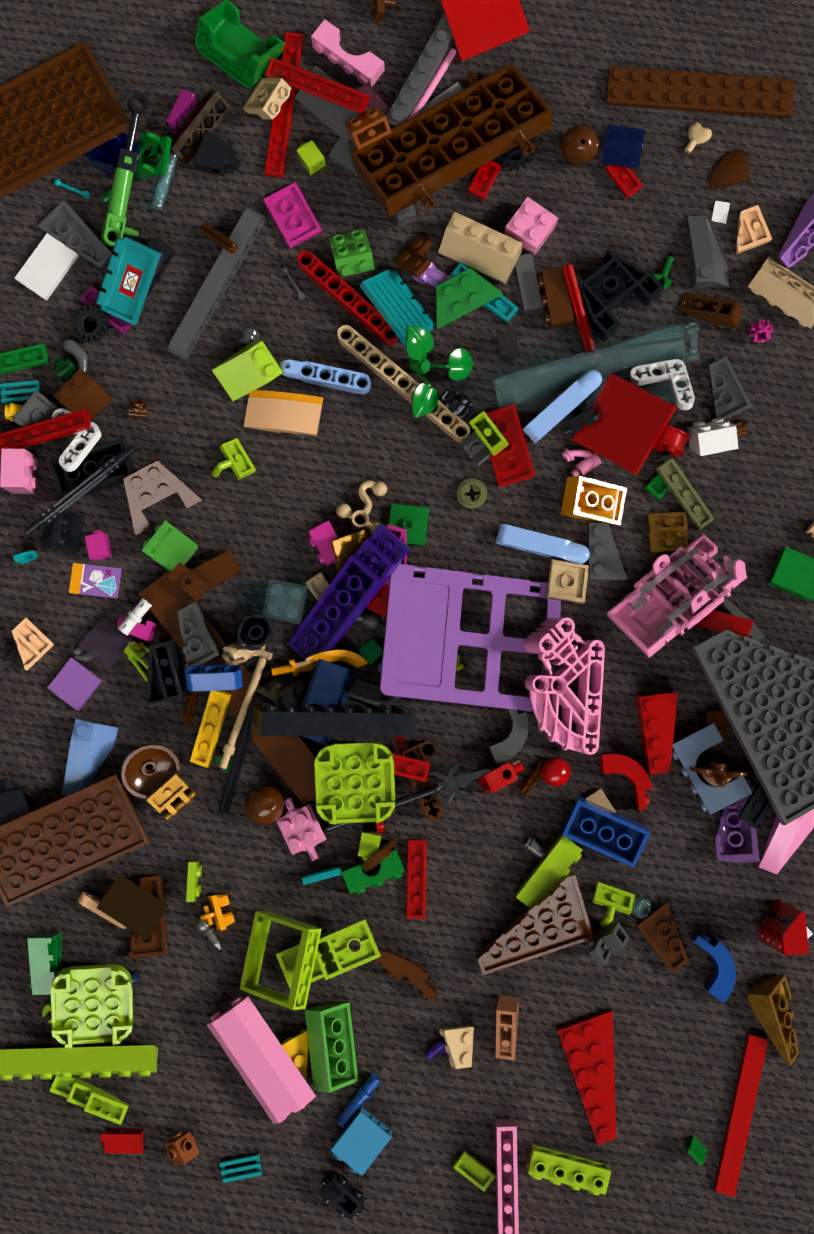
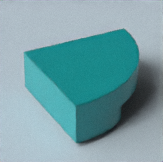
(22, 558)

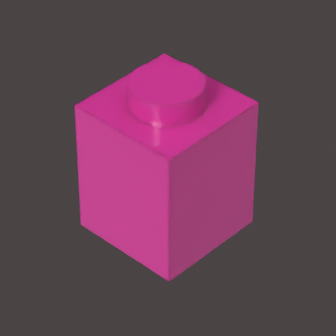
(98, 545)

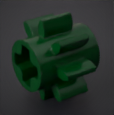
(64, 368)

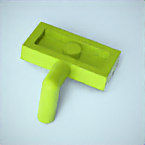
(236, 459)
(614, 900)

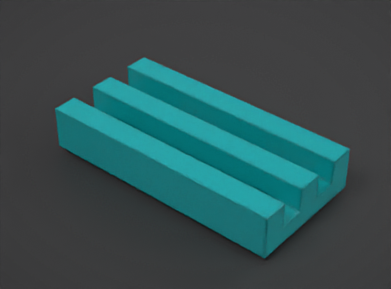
(4, 393)
(322, 875)
(224, 1171)

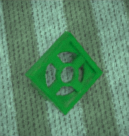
(160, 166)

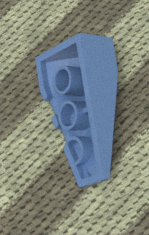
(87, 752)

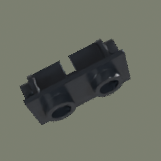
(587, 414)

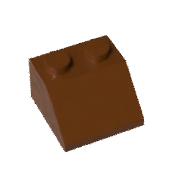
(83, 393)

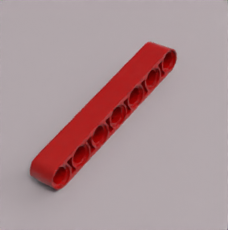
(345, 290)

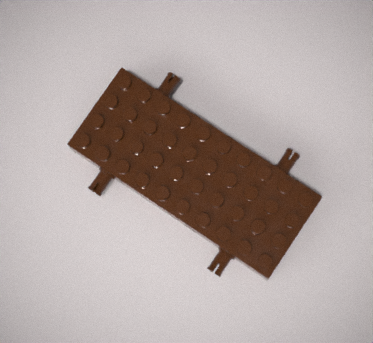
(452, 139)

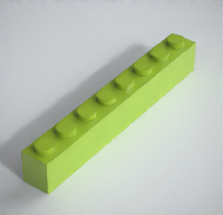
(78, 1061)

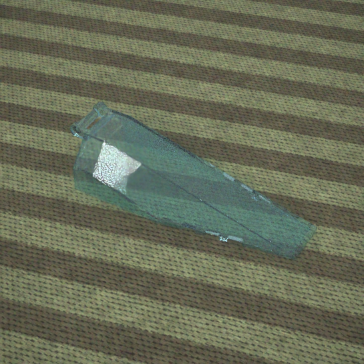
(543, 384)

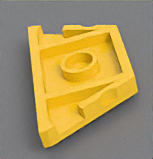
(298, 1051)

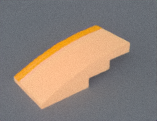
(283, 412)

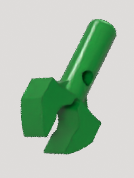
(665, 271)

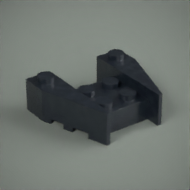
(610, 287)

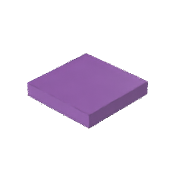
(75, 684)

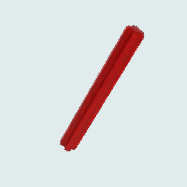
(578, 307)

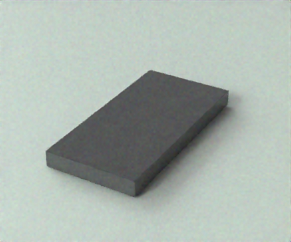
(329, 113)

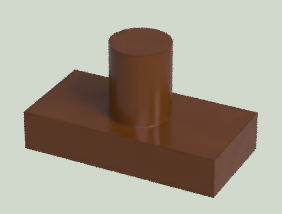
(379, 8)

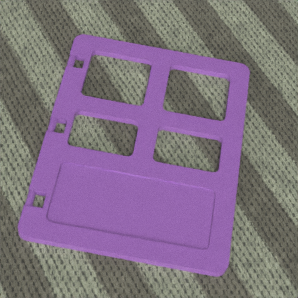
(426, 634)

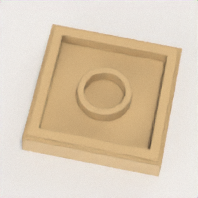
(567, 581)

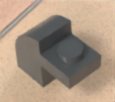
(607, 941)

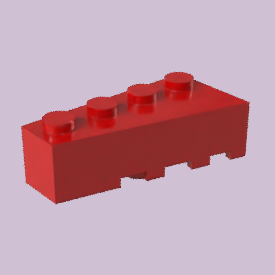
(657, 725)

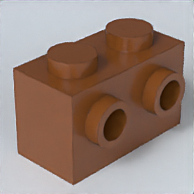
(368, 128)

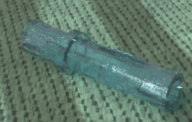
(163, 184)

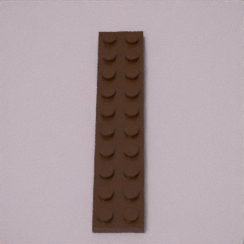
(700, 92)

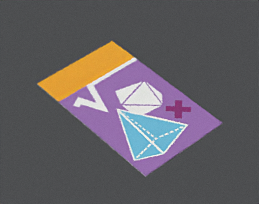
(95, 580)

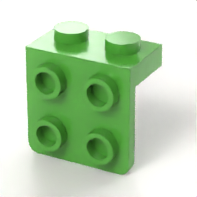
(351, 253)
(169, 546)

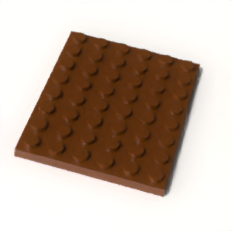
(55, 116)

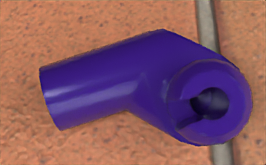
(437, 1047)

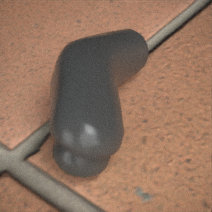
(78, 353)

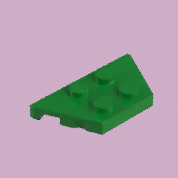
(462, 295)

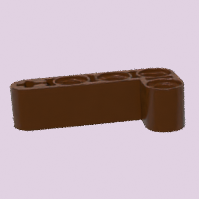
(419, 785)

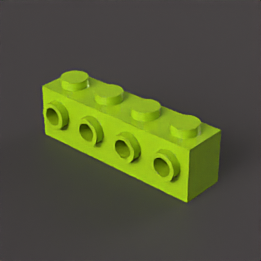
(568, 1169)

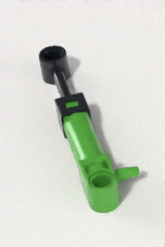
(125, 168)

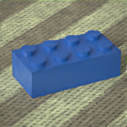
(605, 831)

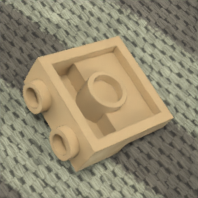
(268, 98)

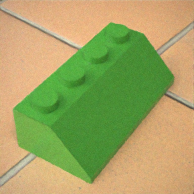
(331, 1046)

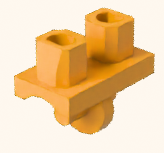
(221, 920)

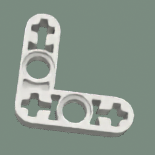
(673, 376)
(80, 438)

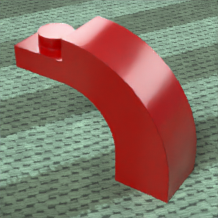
(633, 771)

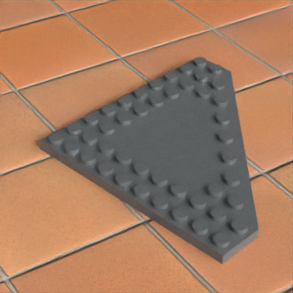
(771, 713)

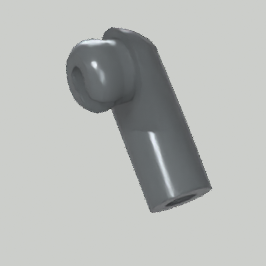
(81, 655)

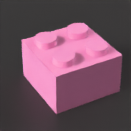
(531, 225)
(18, 471)

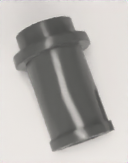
(535, 848)

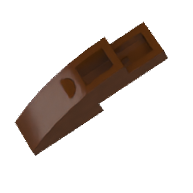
(400, 965)

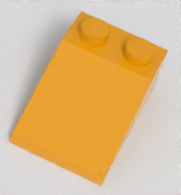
(593, 500)

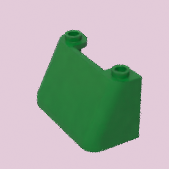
(234, 46)

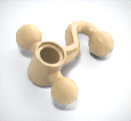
(344, 510)

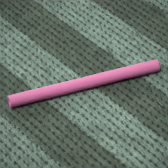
(434, 82)

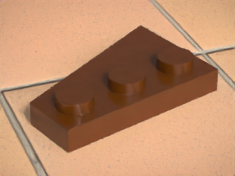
(662, 934)

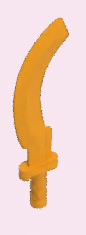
(311, 662)

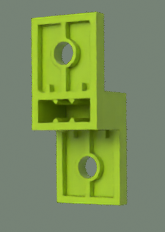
(334, 952)

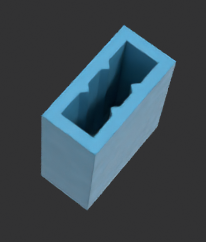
(361, 1141)

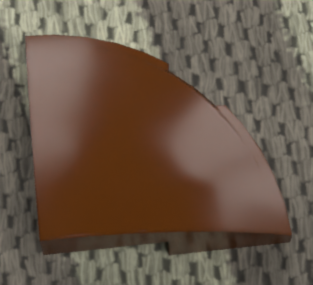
(730, 171)

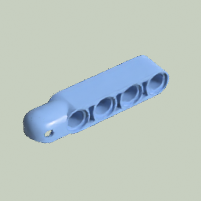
(294, 370)
(563, 405)
(542, 544)

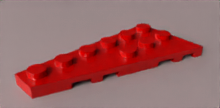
(591, 1060)

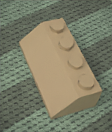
(480, 248)
(786, 291)

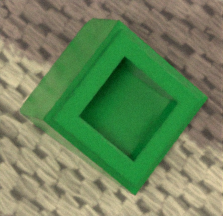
(371, 651)
(696, 1150)

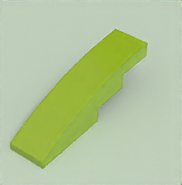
(91, 1098)

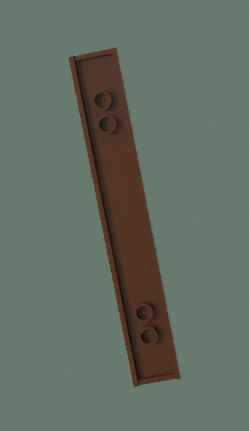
(286, 753)

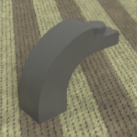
(514, 741)

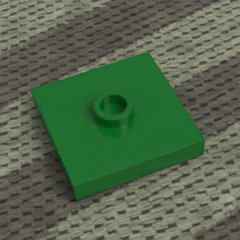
(413, 520)

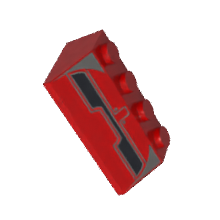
(785, 929)

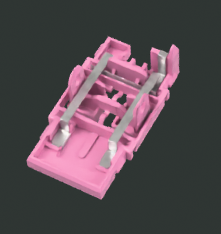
(652, 619)

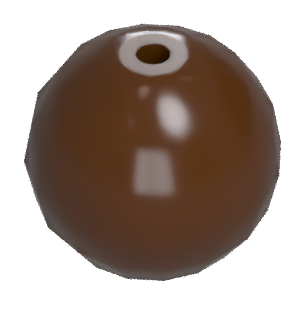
(580, 144)
(264, 805)

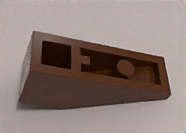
(711, 309)

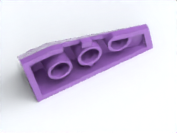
(801, 236)
(735, 838)

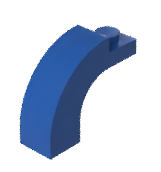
(724, 974)

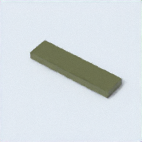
(684, 493)

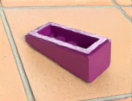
(183, 105)

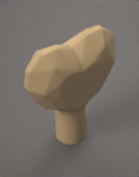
(697, 135)

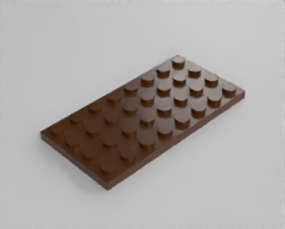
(67, 838)

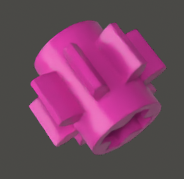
(760, 331)

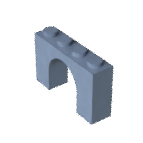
(713, 797)

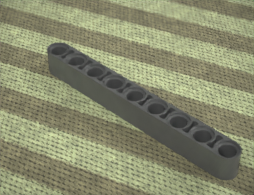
(215, 285)

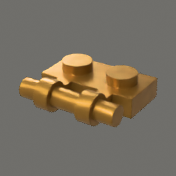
(167, 793)

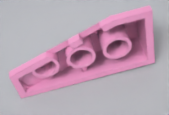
(784, 841)

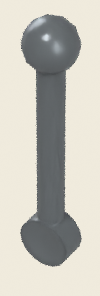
(285, 269)

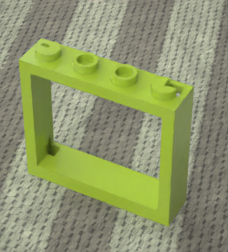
(304, 964)

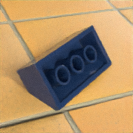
(328, 686)

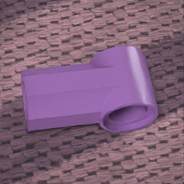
(432, 276)

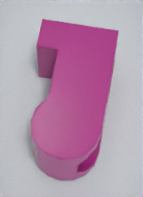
(141, 631)

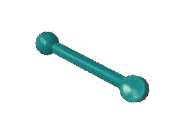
(86, 194)

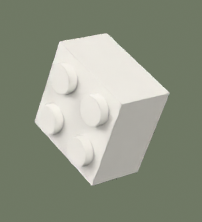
(712, 437)

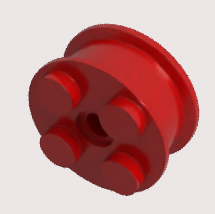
(672, 441)

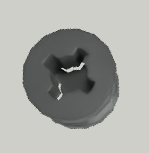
(248, 336)

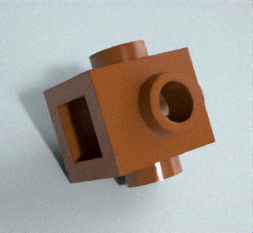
(181, 1148)

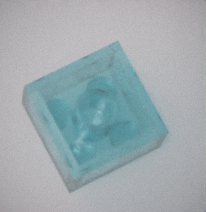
(285, 602)

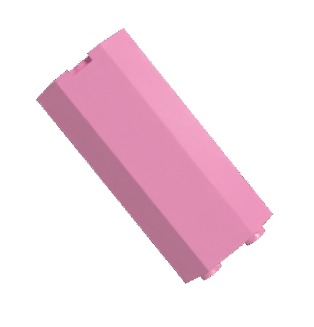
(260, 1060)

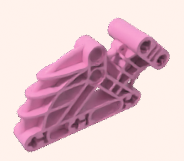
(554, 643)

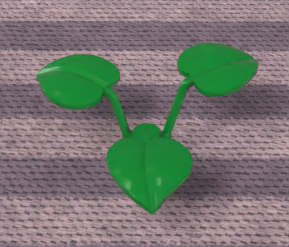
(418, 343)

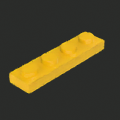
(210, 728)

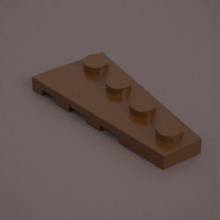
(157, 941)

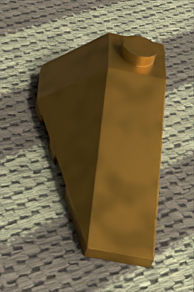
(772, 1010)

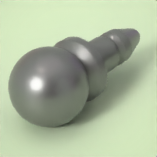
(202, 926)

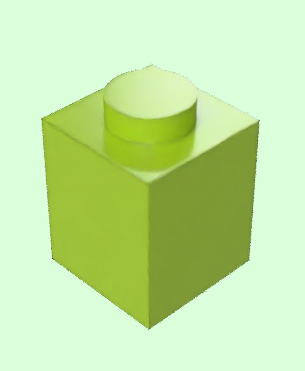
(310, 157)
(369, 844)

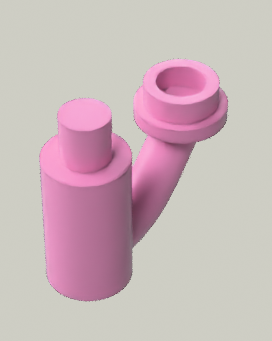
(589, 463)

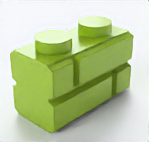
(488, 433)

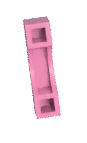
(365, 67)

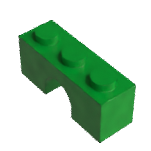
(358, 880)

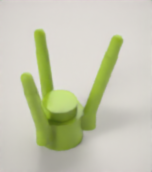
(135, 654)

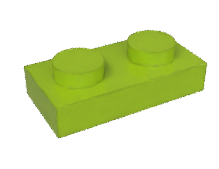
(193, 888)

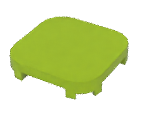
(354, 782)
(91, 1005)

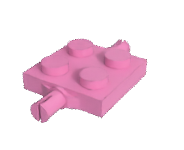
(301, 829)

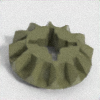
(478, 487)

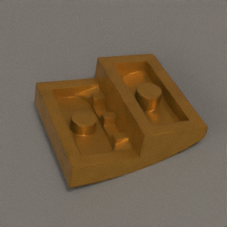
(667, 532)
(347, 546)

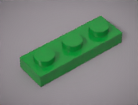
(23, 358)

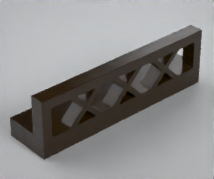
(194, 120)

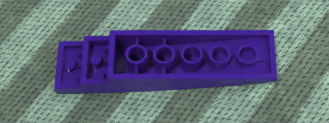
(349, 593)

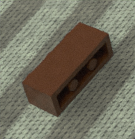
(555, 298)
(217, 569)

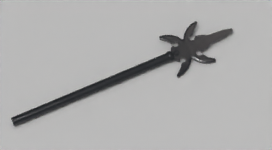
(451, 783)

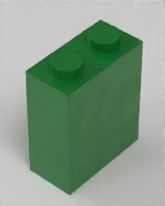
(793, 574)

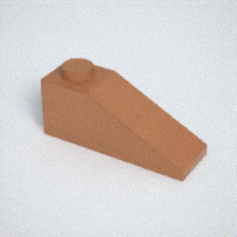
(506, 1027)

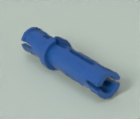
(364, 1093)

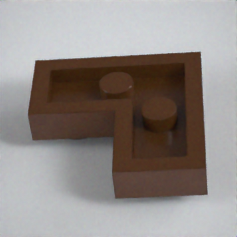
(412, 257)

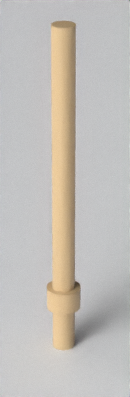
(229, 748)

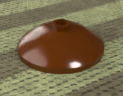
(142, 780)

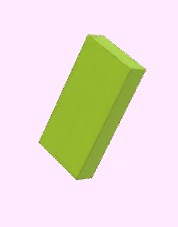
(474, 1170)

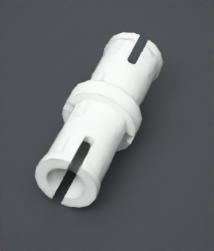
(134, 616)

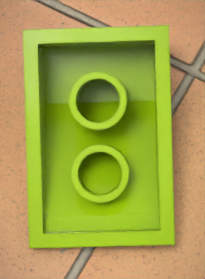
(247, 370)

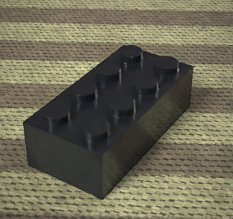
(96, 458)

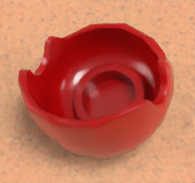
(555, 771)

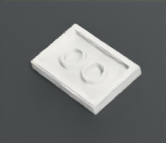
(46, 266)

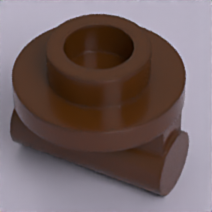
(138, 409)
(740, 426)

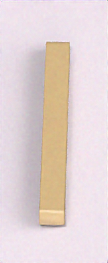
(398, 376)

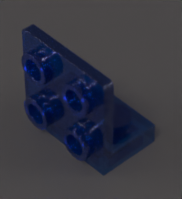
(623, 146)
(105, 154)

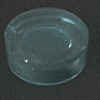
(641, 908)

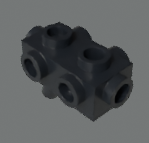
(336, 1191)

